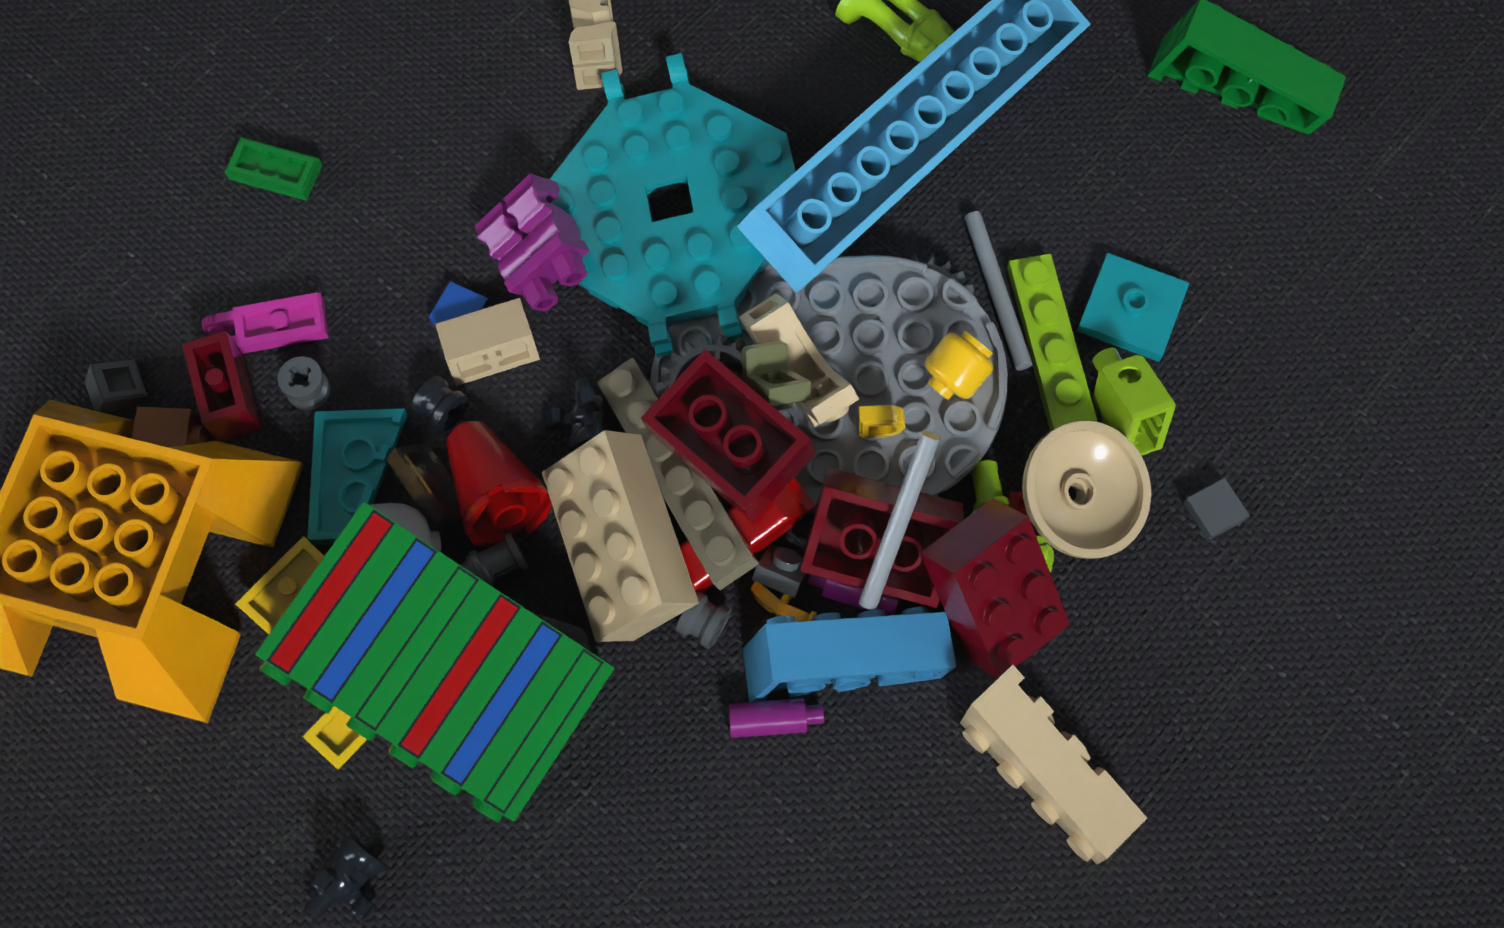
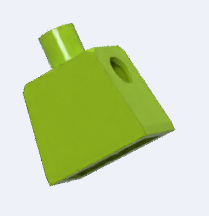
(1132, 399)

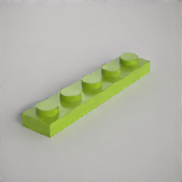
(1050, 341)

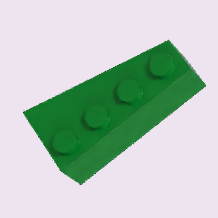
(1247, 68)

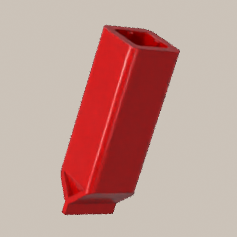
(776, 519)

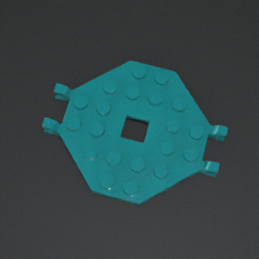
(685, 262)

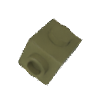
(768, 375)

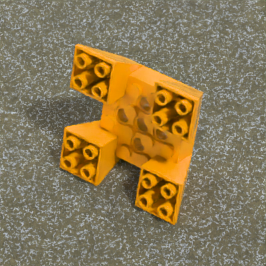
(127, 597)

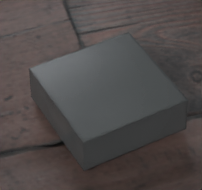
(1216, 509)

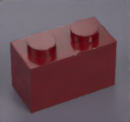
(221, 386)

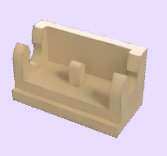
(487, 341)

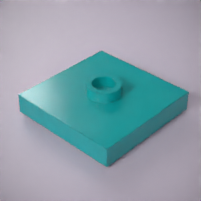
(1133, 307)

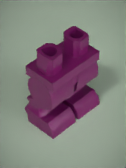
(534, 242)

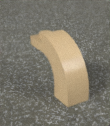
(829, 391)

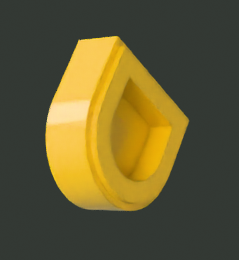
(880, 421)

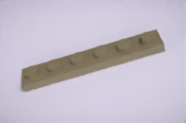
(689, 497)

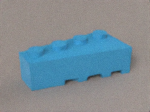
(847, 652)

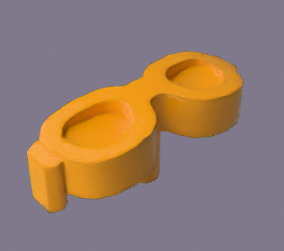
(778, 606)

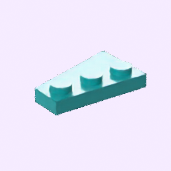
(348, 465)

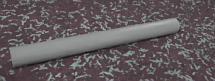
(998, 291)
(899, 520)

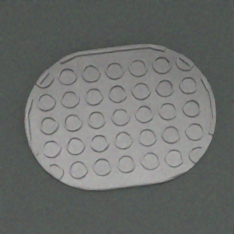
(881, 363)

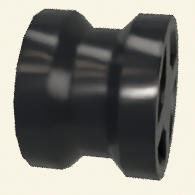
(440, 403)

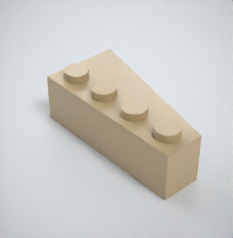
(1050, 768)

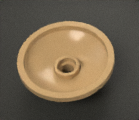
(1108, 484)

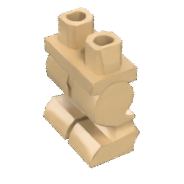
(593, 42)

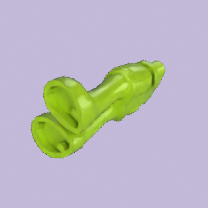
(915, 40)

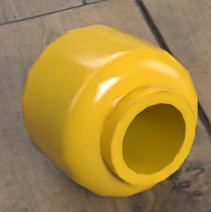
(958, 365)

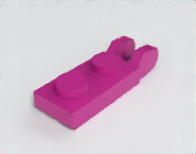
(272, 323)

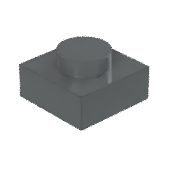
(780, 570)

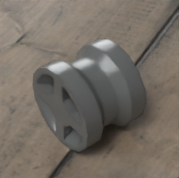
(309, 393)
(704, 621)

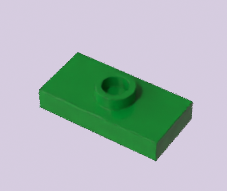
(273, 168)

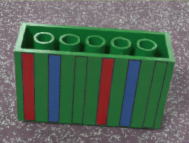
(434, 664)

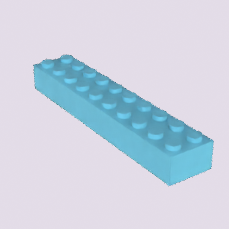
(906, 134)

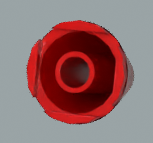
(493, 486)

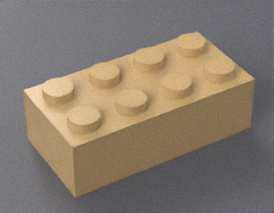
(619, 537)

